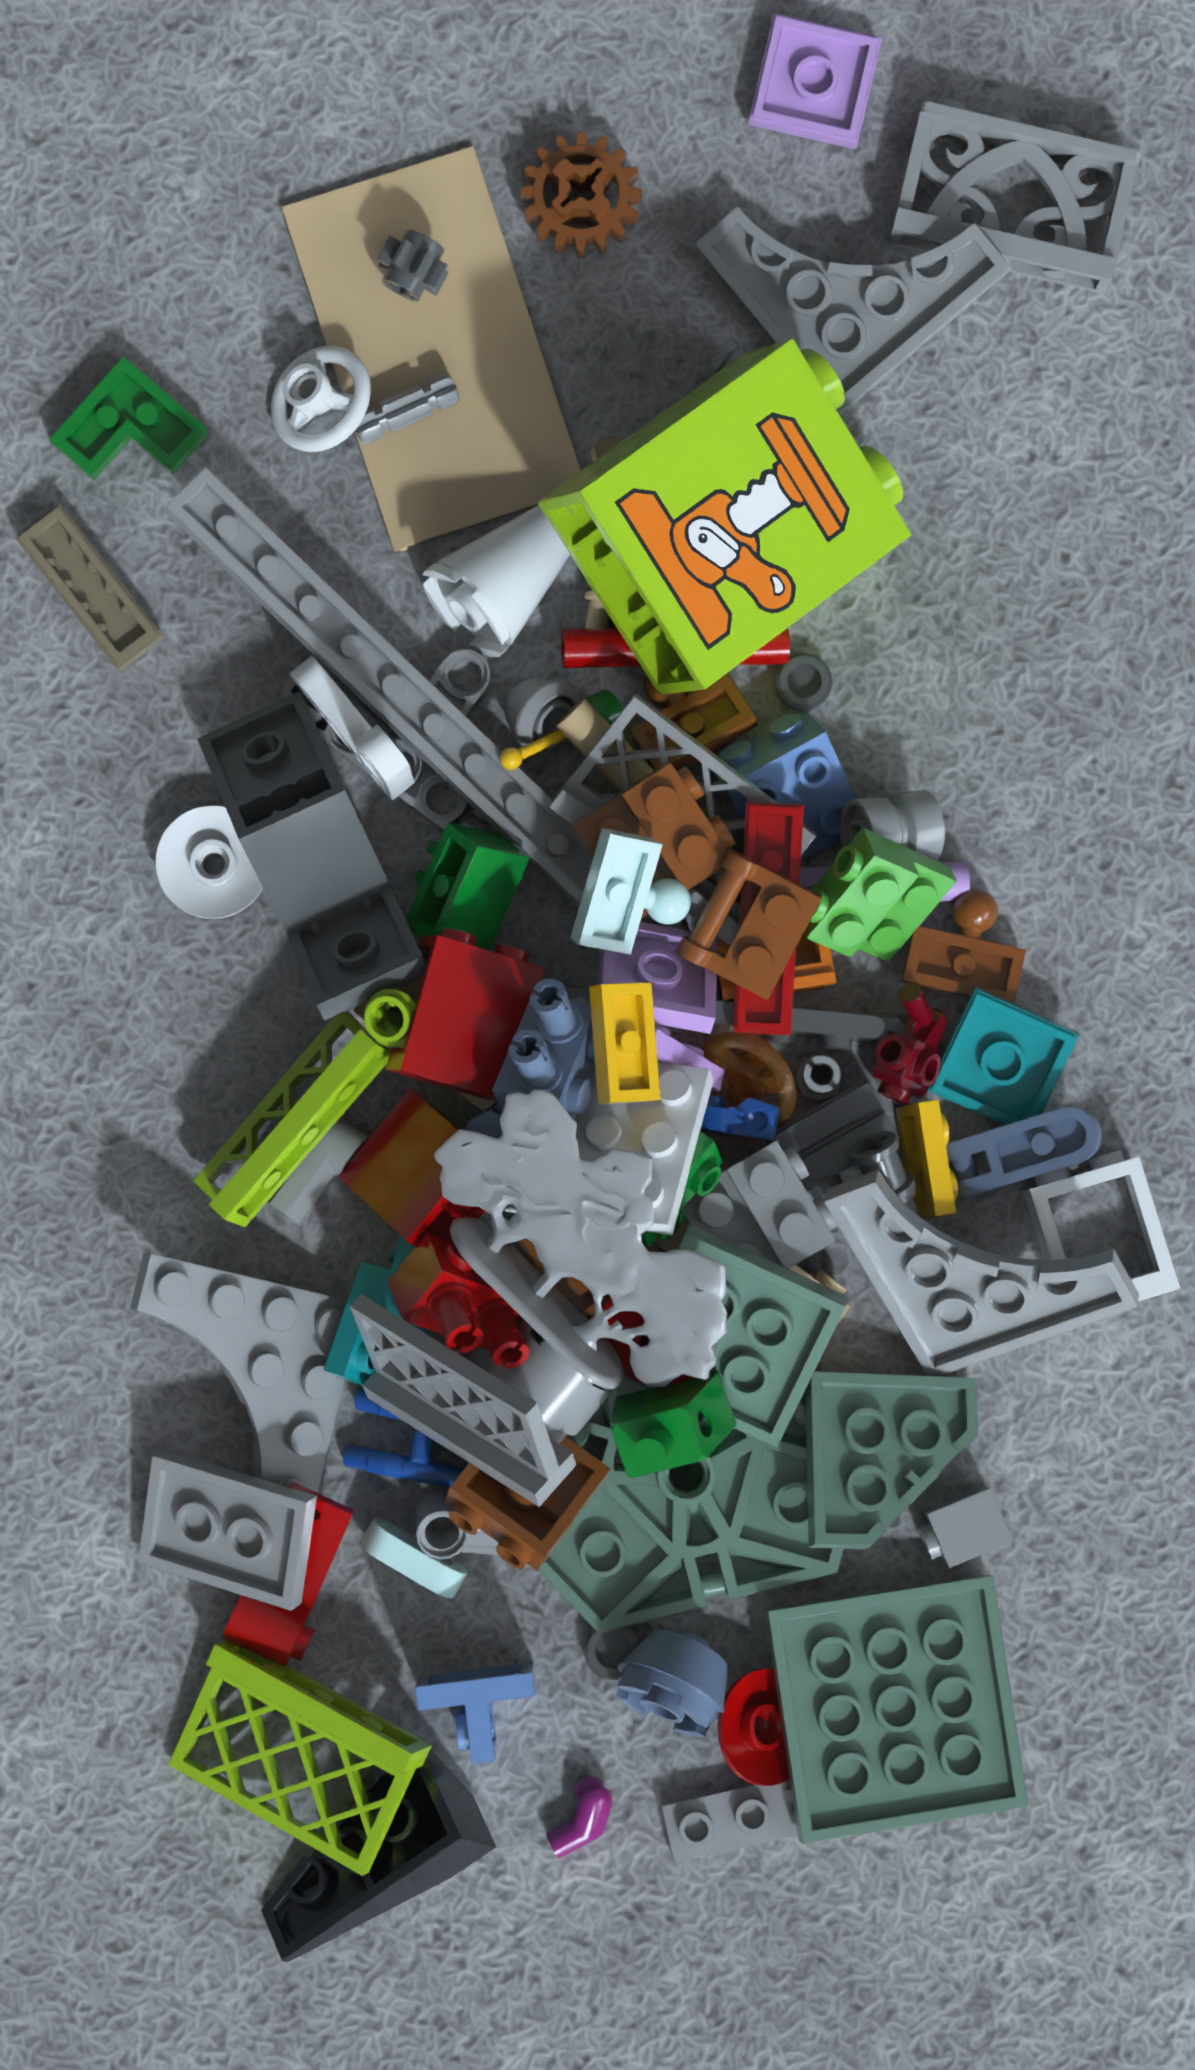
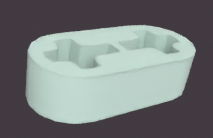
(401, 1552)

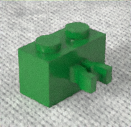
(467, 884)

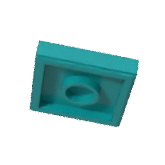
(1003, 1059)

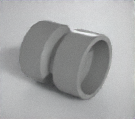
(904, 817)

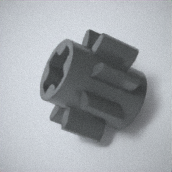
(412, 265)

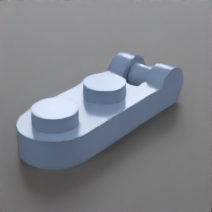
(1025, 1149)

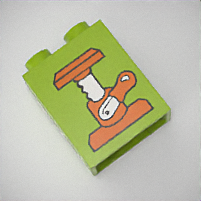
(729, 516)

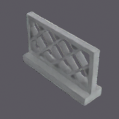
(578, 798)
(460, 1404)

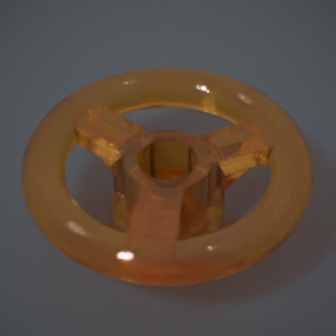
(754, 1072)

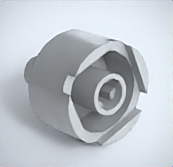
(561, 1392)

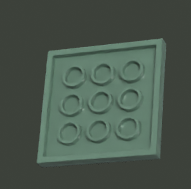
(896, 1708)

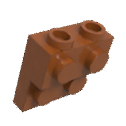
(666, 810)
(521, 1528)

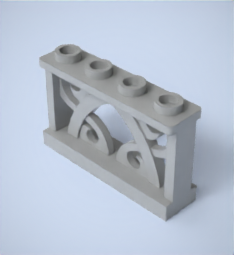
(1058, 261)

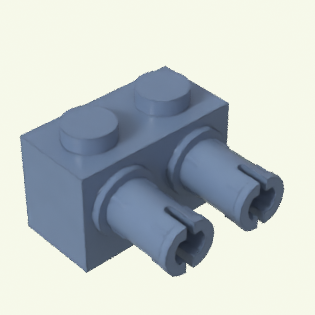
(551, 1049)

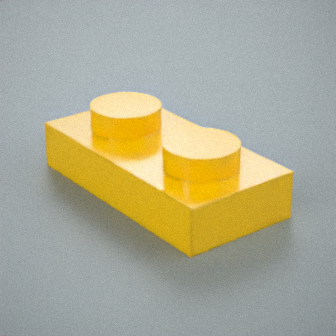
(624, 1043)
(924, 1153)

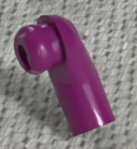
(589, 1818)

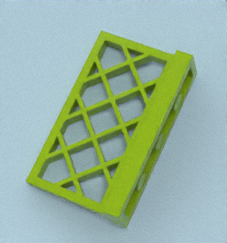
(327, 1714)

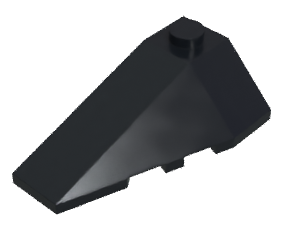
(428, 1842)

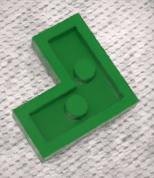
(127, 409)

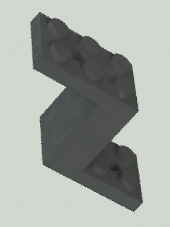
(312, 855)

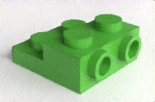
(876, 896)

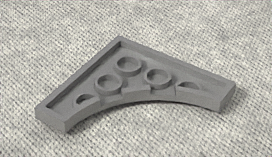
(852, 314)
(962, 1300)
(270, 1349)

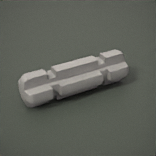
(408, 407)

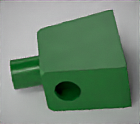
(662, 1428)

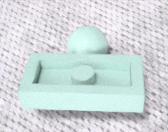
(620, 891)

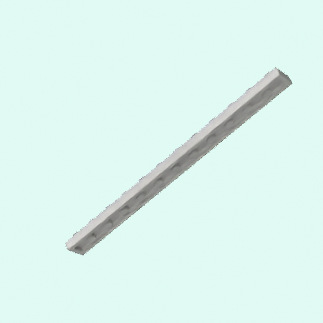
(383, 680)

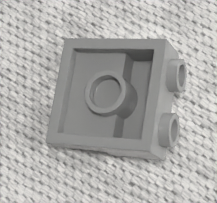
(765, 1208)

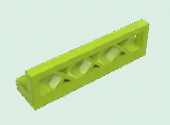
(300, 1124)

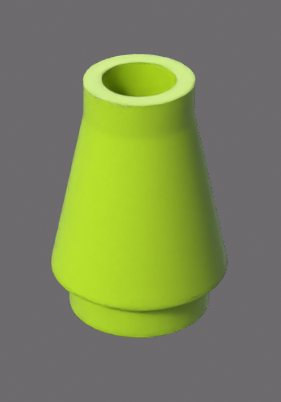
(384, 1016)

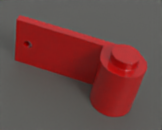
(278, 1631)

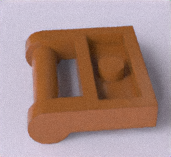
(765, 935)

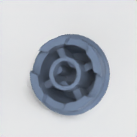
(675, 1680)

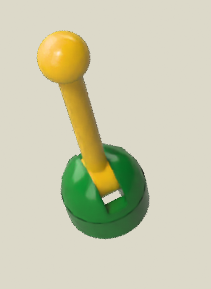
(602, 701)

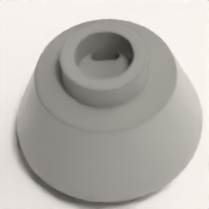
(537, 707)

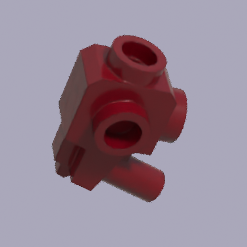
(910, 1060)

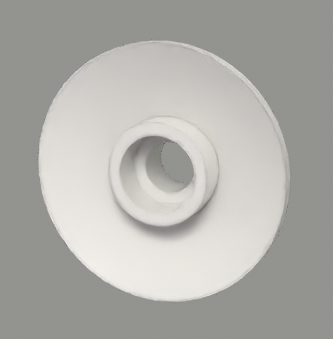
(182, 859)

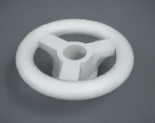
(310, 392)

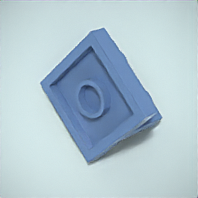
(476, 1691)

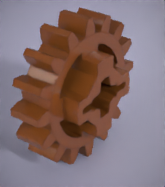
(596, 212)

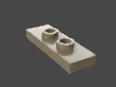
(89, 587)

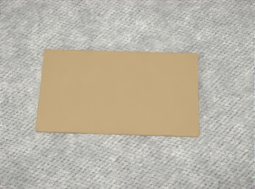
(506, 433)

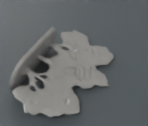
(585, 1227)

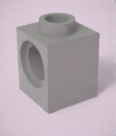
(964, 1527)

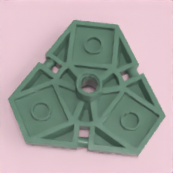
(640, 1535)

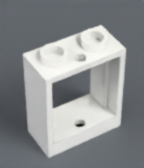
(1103, 1169)

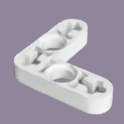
(367, 744)

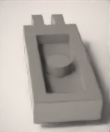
(729, 1820)

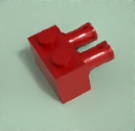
(448, 1297)

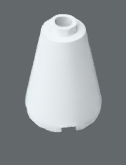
(497, 580)

